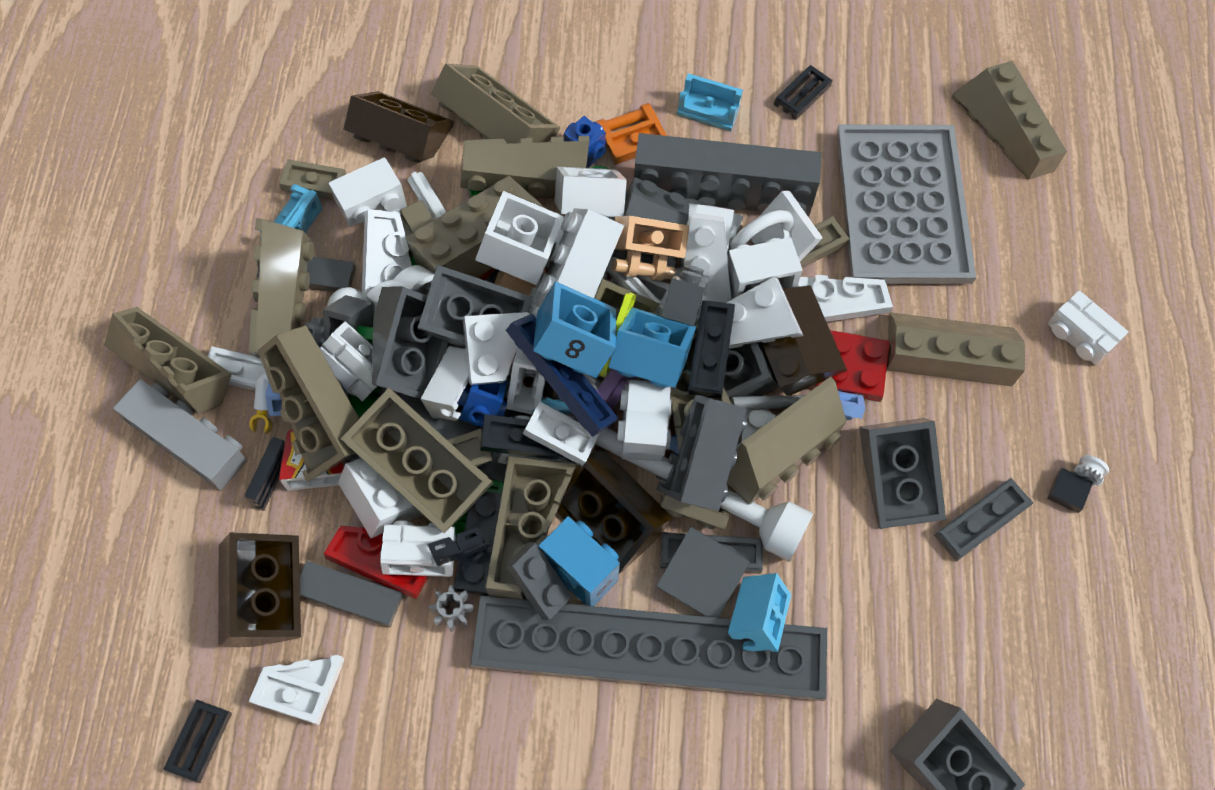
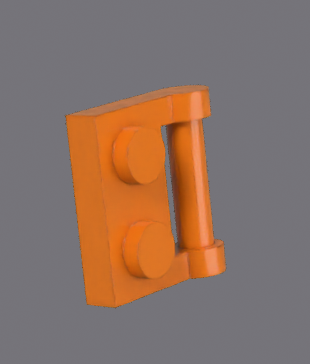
(623, 143)

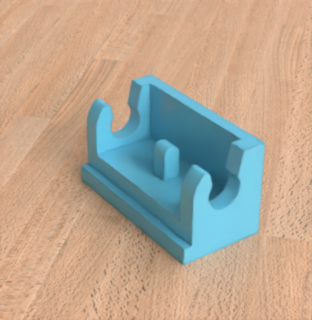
(709, 102)
(300, 209)
(760, 612)

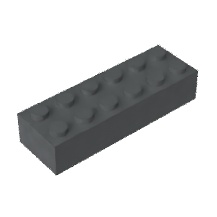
(728, 172)

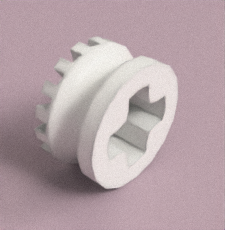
(1092, 469)

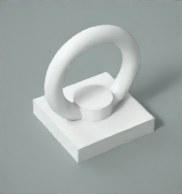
(781, 220)

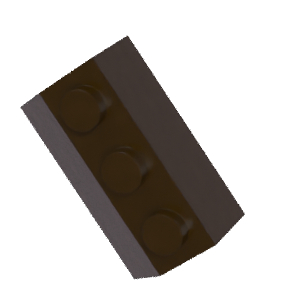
(396, 125)
(808, 358)
(613, 507)
(258, 589)

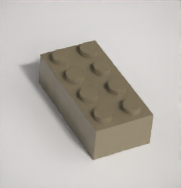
(458, 233)

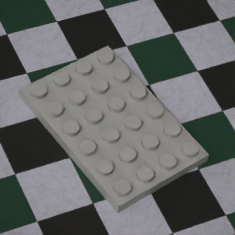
(905, 204)

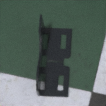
(459, 547)

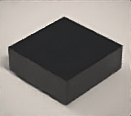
(1070, 490)

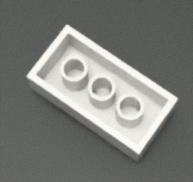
(580, 255)

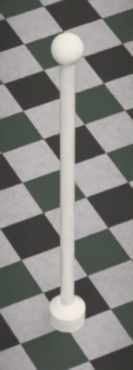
(779, 526)

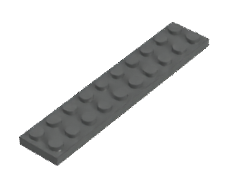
(647, 649)

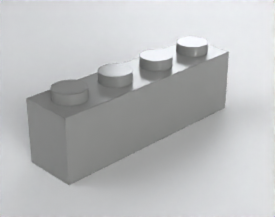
(181, 434)

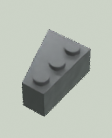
(706, 453)

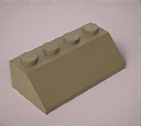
(490, 105)
(955, 349)
(787, 443)
(417, 460)

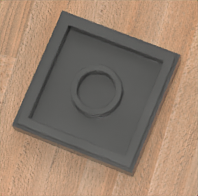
(703, 573)

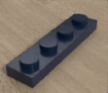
(568, 384)

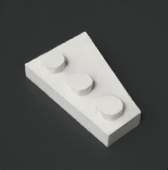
(384, 248)
(762, 315)

